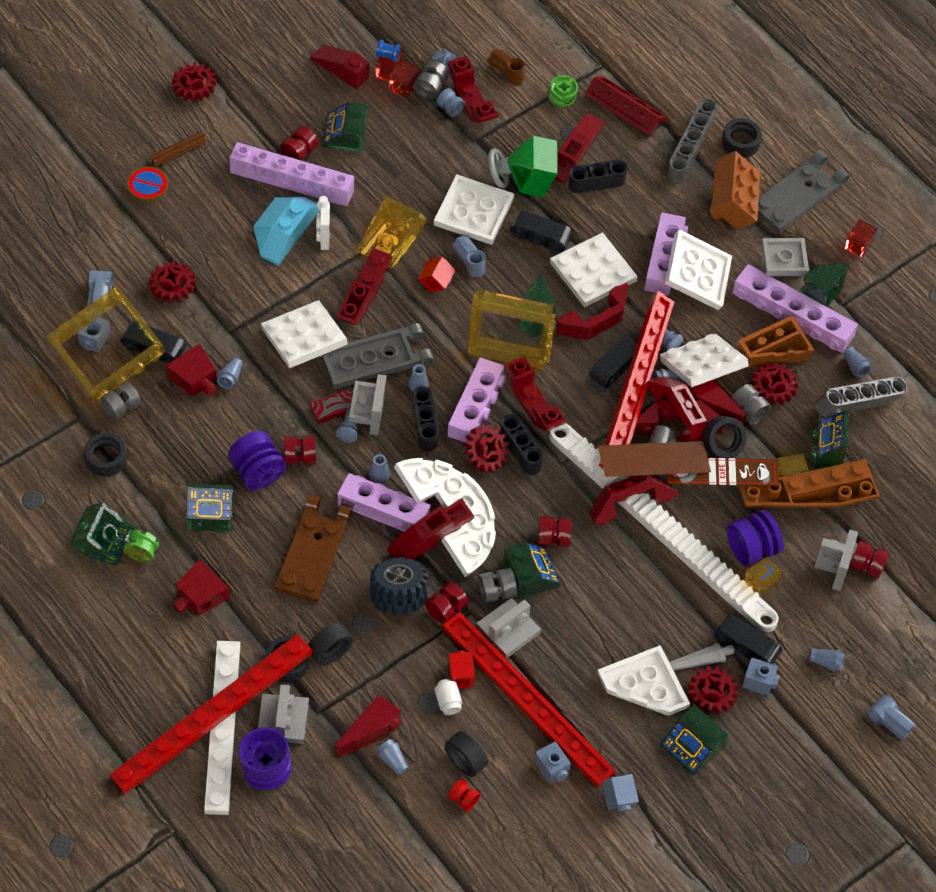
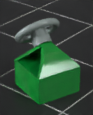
(530, 164)

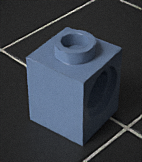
(100, 328)

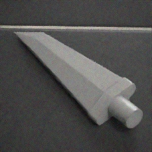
(706, 656)

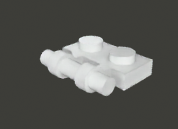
(323, 222)

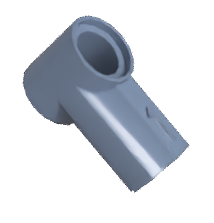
(471, 256)
(99, 284)
(886, 712)

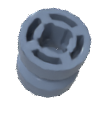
(450, 102)

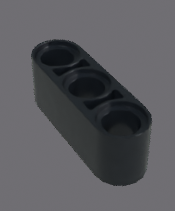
(597, 176)
(541, 231)
(136, 340)
(614, 362)
(428, 426)
(522, 453)
(748, 640)

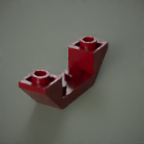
(465, 88)
(573, 326)
(533, 402)
(684, 405)
(666, 411)
(603, 508)

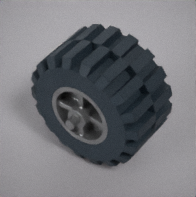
(398, 586)

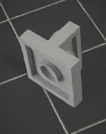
(784, 257)
(368, 403)
(836, 557)
(509, 627)
(285, 714)

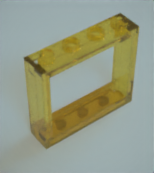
(516, 308)
(87, 316)

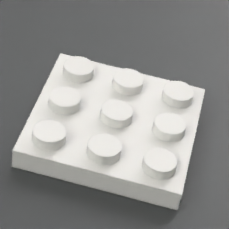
(474, 209)
(593, 269)
(698, 269)
(304, 334)
(703, 360)

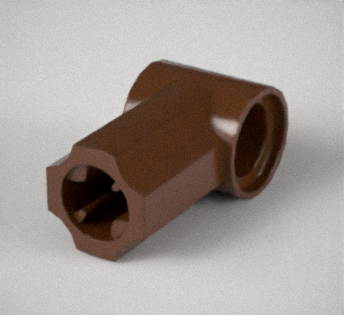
(511, 67)

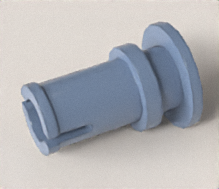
(672, 340)
(347, 430)

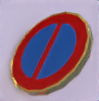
(147, 183)

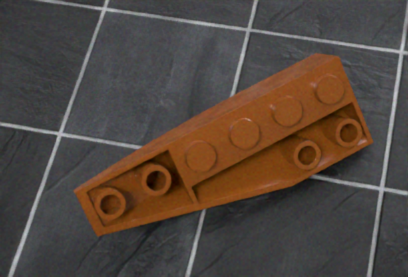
(817, 488)

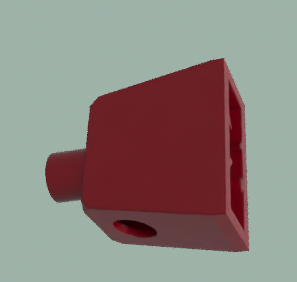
(193, 372)
(200, 590)

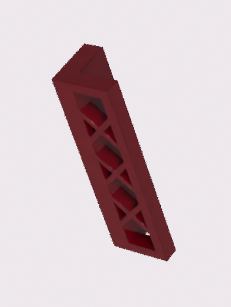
(625, 104)

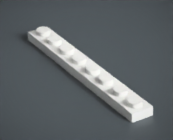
(222, 736)

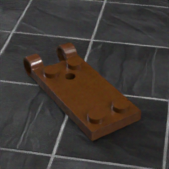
(312, 559)

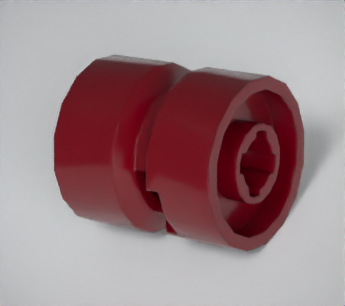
(299, 143)
(308, 450)
(555, 531)
(868, 559)
(446, 602)

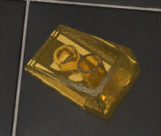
(392, 230)

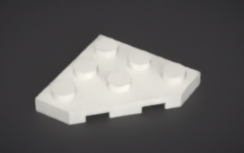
(646, 681)

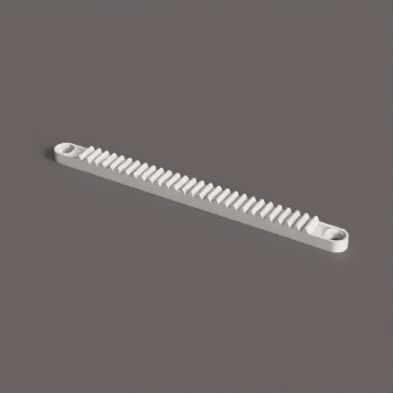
(671, 534)

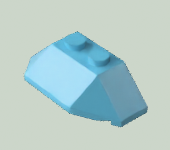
(282, 226)

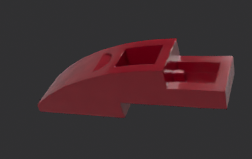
(577, 146)
(365, 287)
(429, 529)

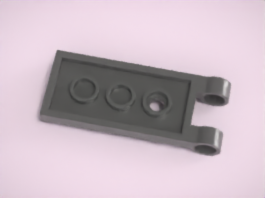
(793, 199)
(367, 358)

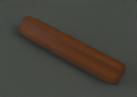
(178, 149)

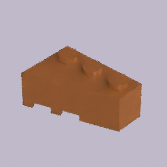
(777, 343)

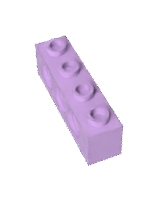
(667, 227)
(484, 373)
(371, 505)

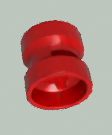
(464, 795)

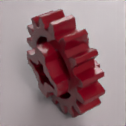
(196, 82)
(172, 282)
(784, 383)
(486, 448)
(713, 690)

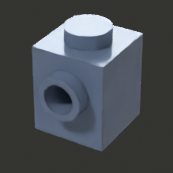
(761, 677)
(552, 763)
(620, 793)

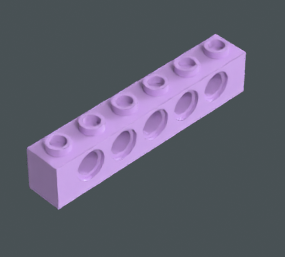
(291, 174)
(785, 301)

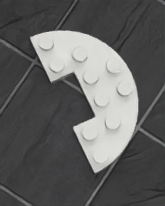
(470, 542)

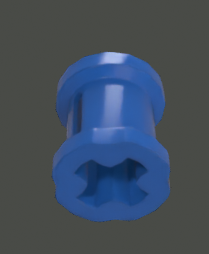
(387, 51)

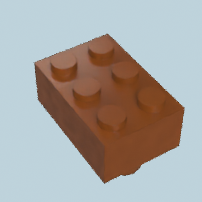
(735, 191)

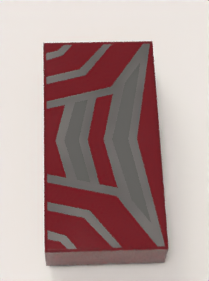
(331, 406)

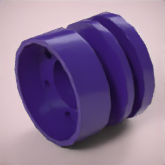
(256, 460)
(754, 538)
(265, 747)

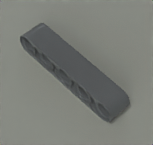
(691, 140)
(861, 396)

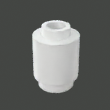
(448, 697)

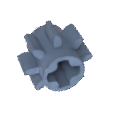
(443, 57)

